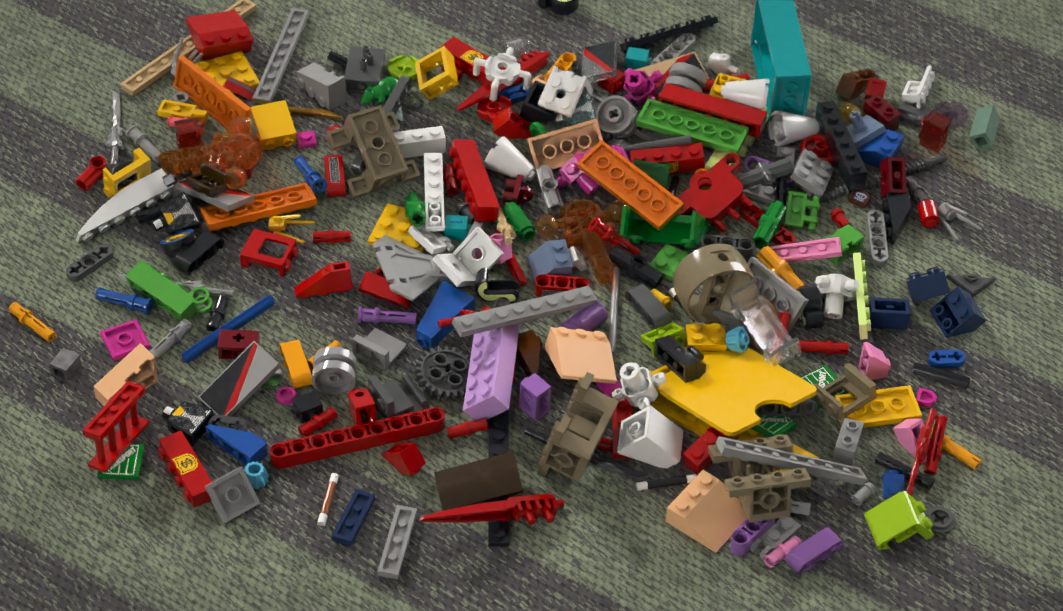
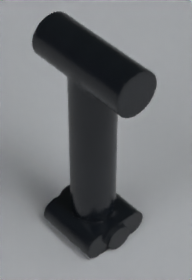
(170, 179)

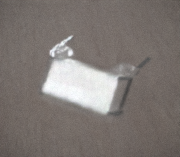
(763, 325)

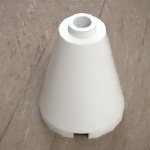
(747, 92)
(791, 127)
(509, 161)

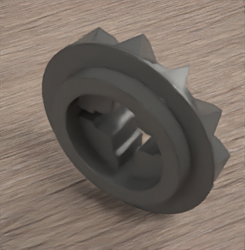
(941, 513)

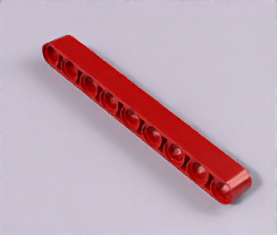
(357, 438)

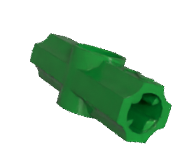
(415, 209)
(769, 224)

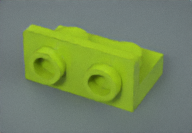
(669, 329)

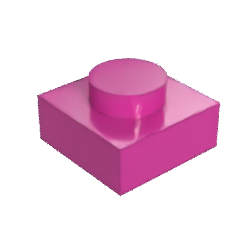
(306, 139)

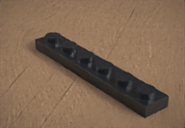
(675, 30)

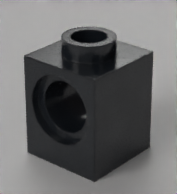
(306, 406)

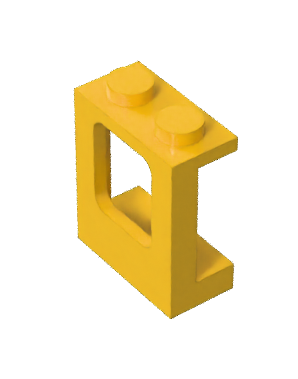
(141, 166)

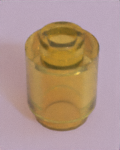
(848, 108)

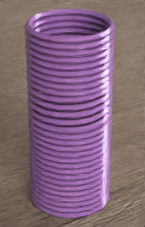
(588, 316)

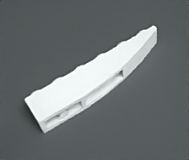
(434, 192)
(125, 203)

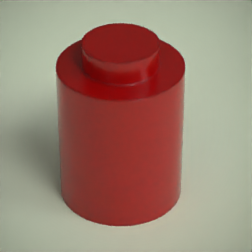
(928, 214)

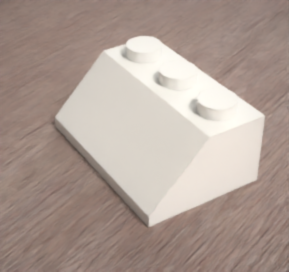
(421, 141)

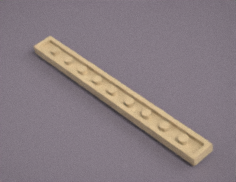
(161, 65)

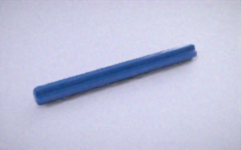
(233, 324)

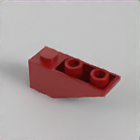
(330, 279)

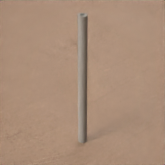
(614, 308)

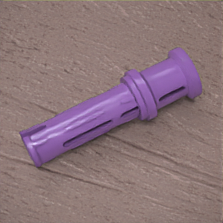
(376, 315)

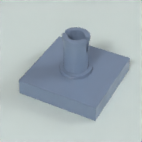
(864, 129)

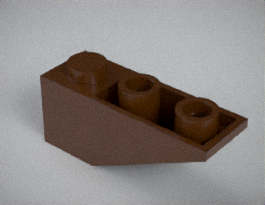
(855, 83)

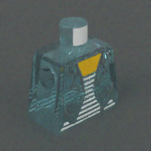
(582, 113)

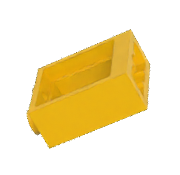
(447, 79)

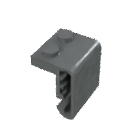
(396, 399)

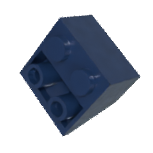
(927, 284)
(889, 312)
(957, 313)

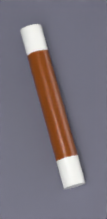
(328, 499)

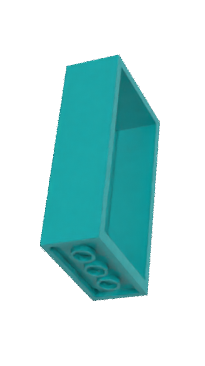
(781, 56)

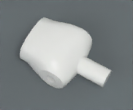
(722, 64)

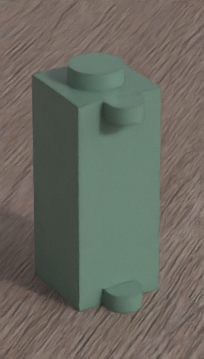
(984, 127)

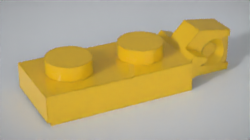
(181, 110)

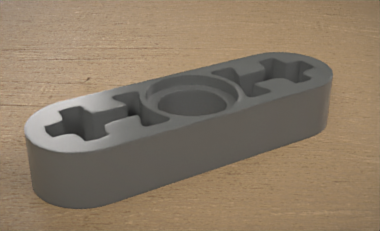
(91, 256)

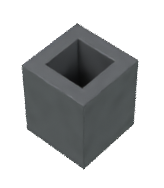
(65, 364)

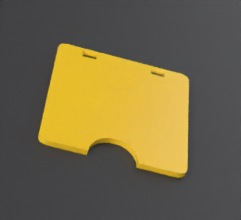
(734, 389)

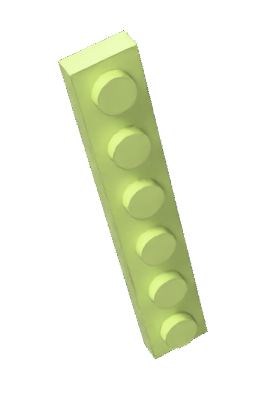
(862, 296)

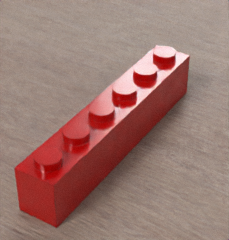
(715, 107)
(474, 180)

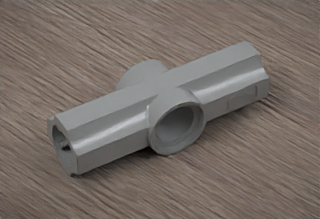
(549, 189)

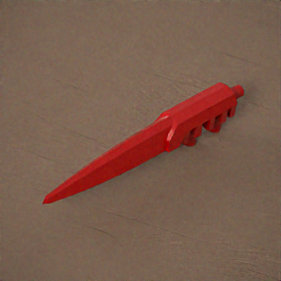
(530, 63)
(527, 506)

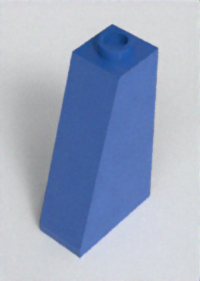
(445, 304)

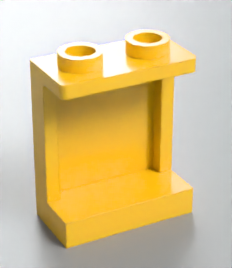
(274, 125)

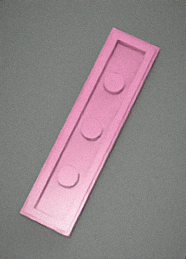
(809, 250)

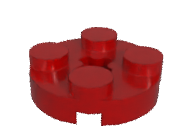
(490, 109)

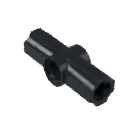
(636, 266)

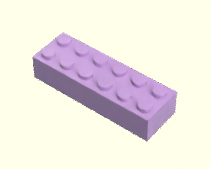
(491, 372)

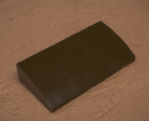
(479, 481)

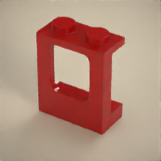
(251, 254)

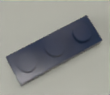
(353, 517)

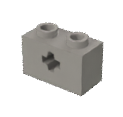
(848, 441)

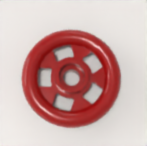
(820, 147)

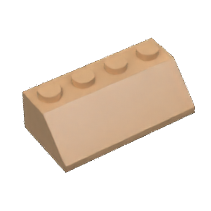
(561, 145)

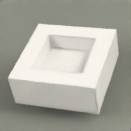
(577, 259)

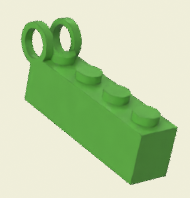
(165, 293)

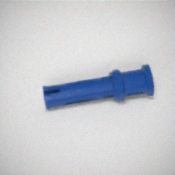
(312, 177)
(133, 302)

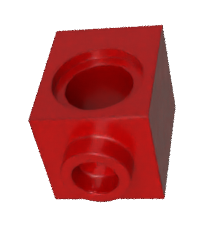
(613, 84)
(875, 87)

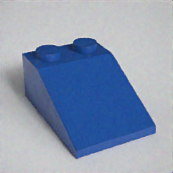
(885, 145)

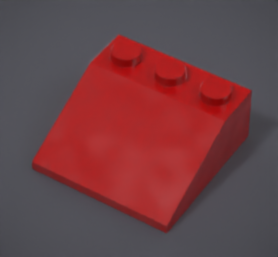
(219, 34)

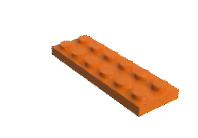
(208, 93)
(630, 185)
(264, 205)

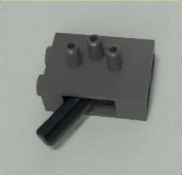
(363, 67)

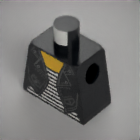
(176, 215)
(189, 419)

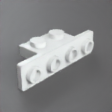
(918, 90)

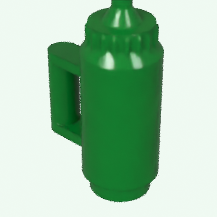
(520, 222)

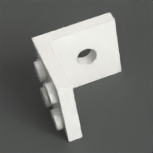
(564, 81)
(463, 265)

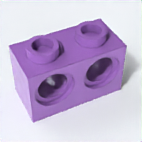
(535, 396)

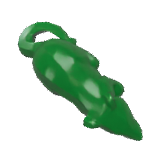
(380, 91)

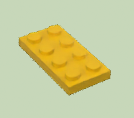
(888, 407)

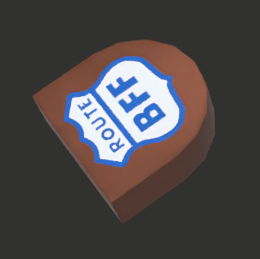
(859, 198)

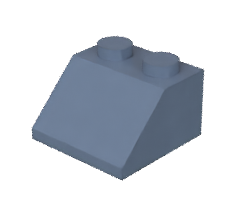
(551, 259)

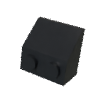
(531, 111)

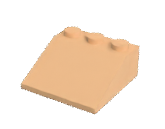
(581, 352)
(706, 512)

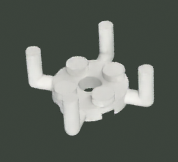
(500, 76)

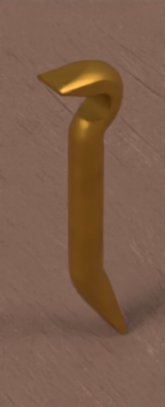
(315, 112)

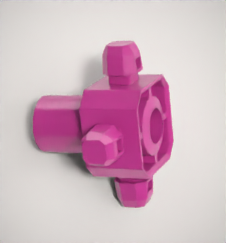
(641, 86)
(572, 174)

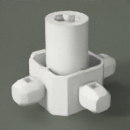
(836, 290)
(638, 385)

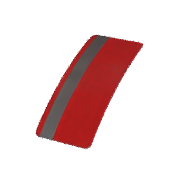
(239, 88)

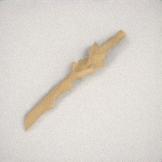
(505, 228)

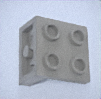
(378, 348)

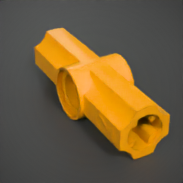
(779, 267)

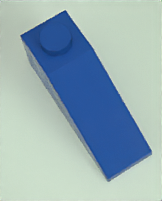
(239, 444)

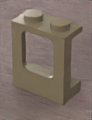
(854, 383)

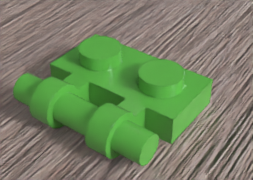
(795, 211)

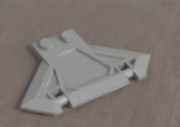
(407, 268)

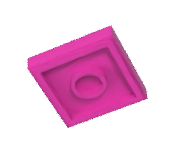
(123, 339)

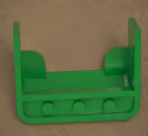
(679, 230)

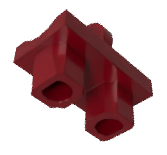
(518, 190)

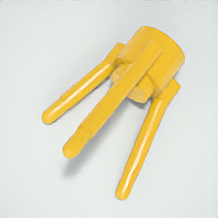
(278, 224)

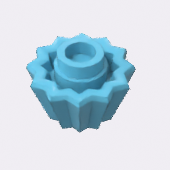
(737, 339)
(256, 474)

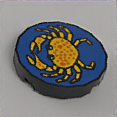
(176, 239)

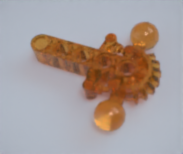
(236, 153)
(575, 220)

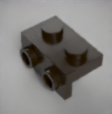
(208, 181)

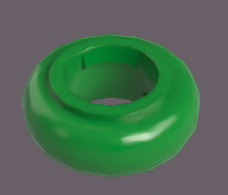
(537, 129)

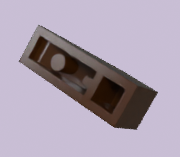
(529, 352)

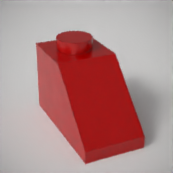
(511, 125)
(405, 458)

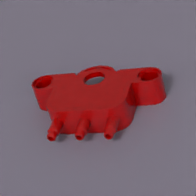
(723, 195)

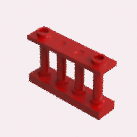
(107, 418)

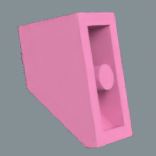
(873, 362)
(908, 434)

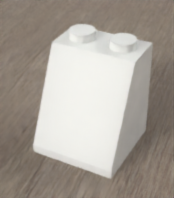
(651, 438)

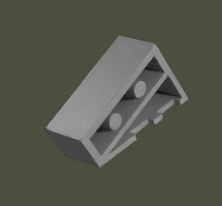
(322, 85)

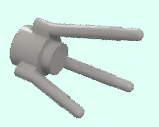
(174, 62)
(948, 212)

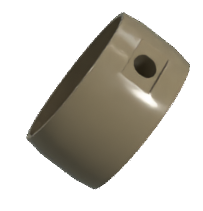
(713, 268)

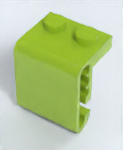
(898, 519)

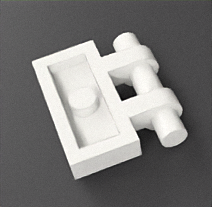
(432, 241)

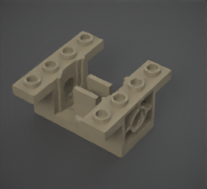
(385, 161)
(578, 432)
(758, 488)

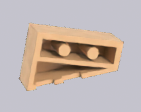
(136, 367)

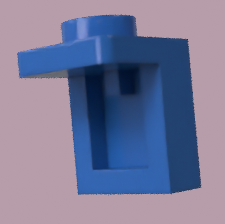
(892, 483)

